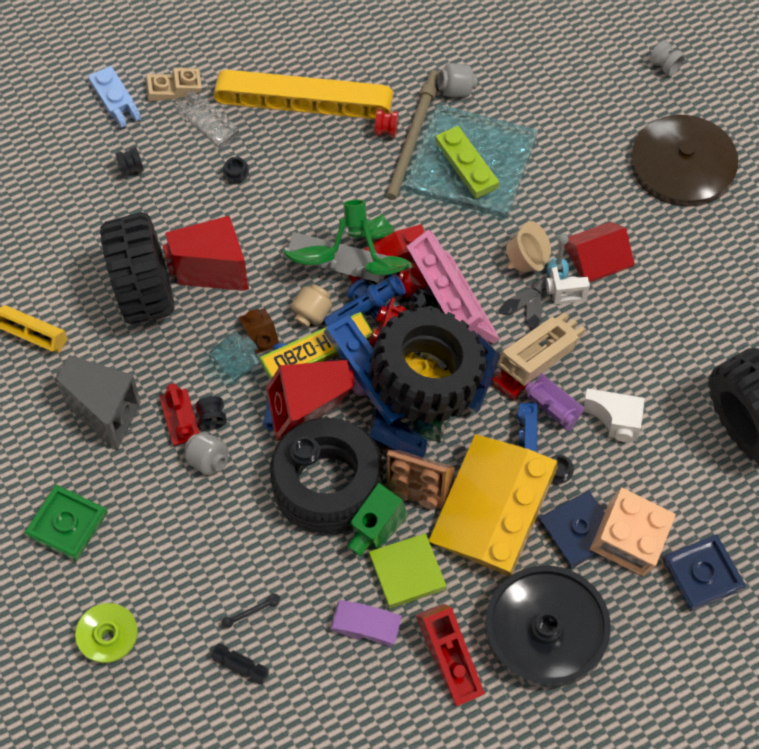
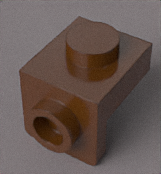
(260, 329)

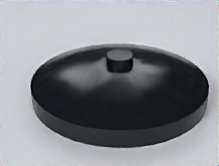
(547, 626)

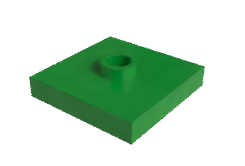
(66, 522)

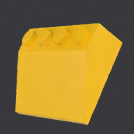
(494, 503)

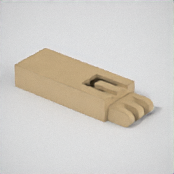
(528, 359)

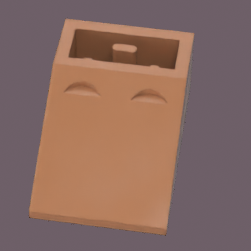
(419, 479)

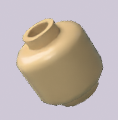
(311, 305)

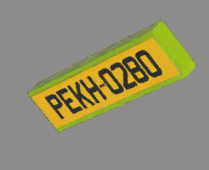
(308, 349)

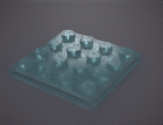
(500, 144)

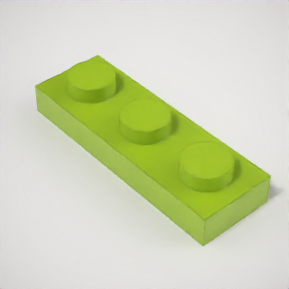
(467, 162)

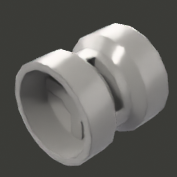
(666, 57)

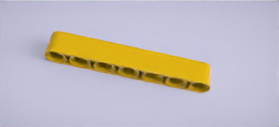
(302, 94)

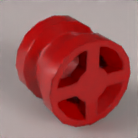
(386, 123)

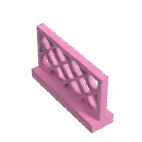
(450, 285)

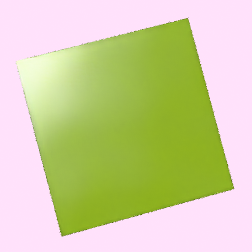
(407, 570)

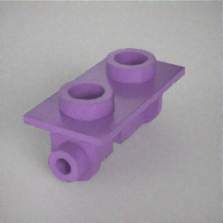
(554, 401)

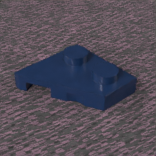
(396, 435)

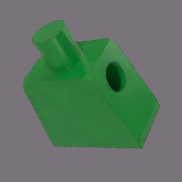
(382, 511)

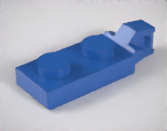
(528, 417)

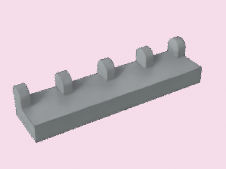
(347, 259)

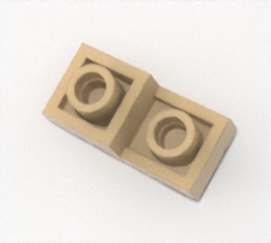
(173, 86)

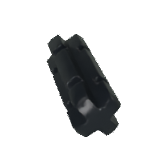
(240, 663)

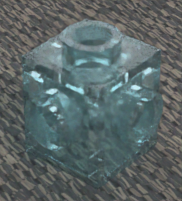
(235, 355)

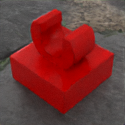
(508, 385)

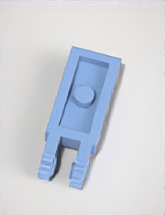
(113, 95)

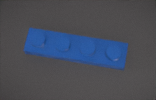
(357, 351)

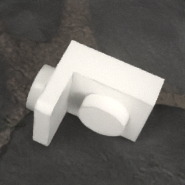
(568, 290)

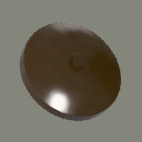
(684, 160)

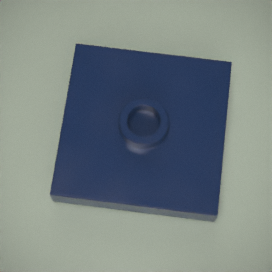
(574, 528)
(703, 572)

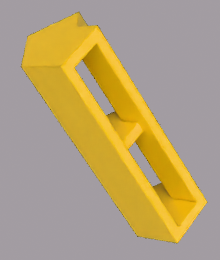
(31, 325)

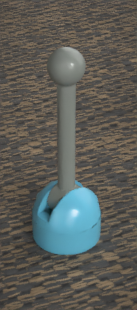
(559, 262)

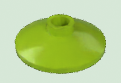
(102, 620)

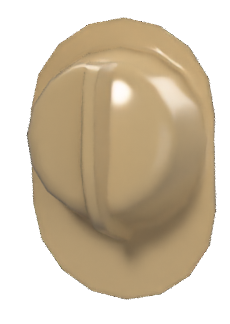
(529, 248)

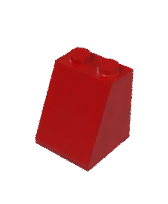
(207, 256)
(306, 392)

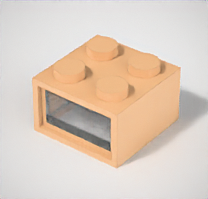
(633, 532)

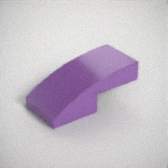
(366, 621)

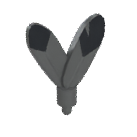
(529, 298)

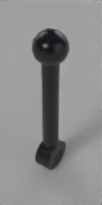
(273, 600)

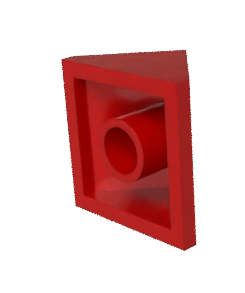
(600, 251)

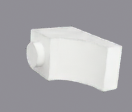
(617, 411)

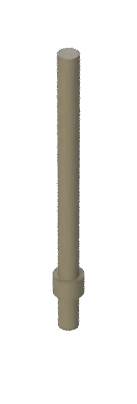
(427, 95)

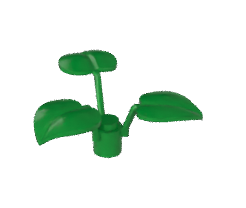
(358, 227)

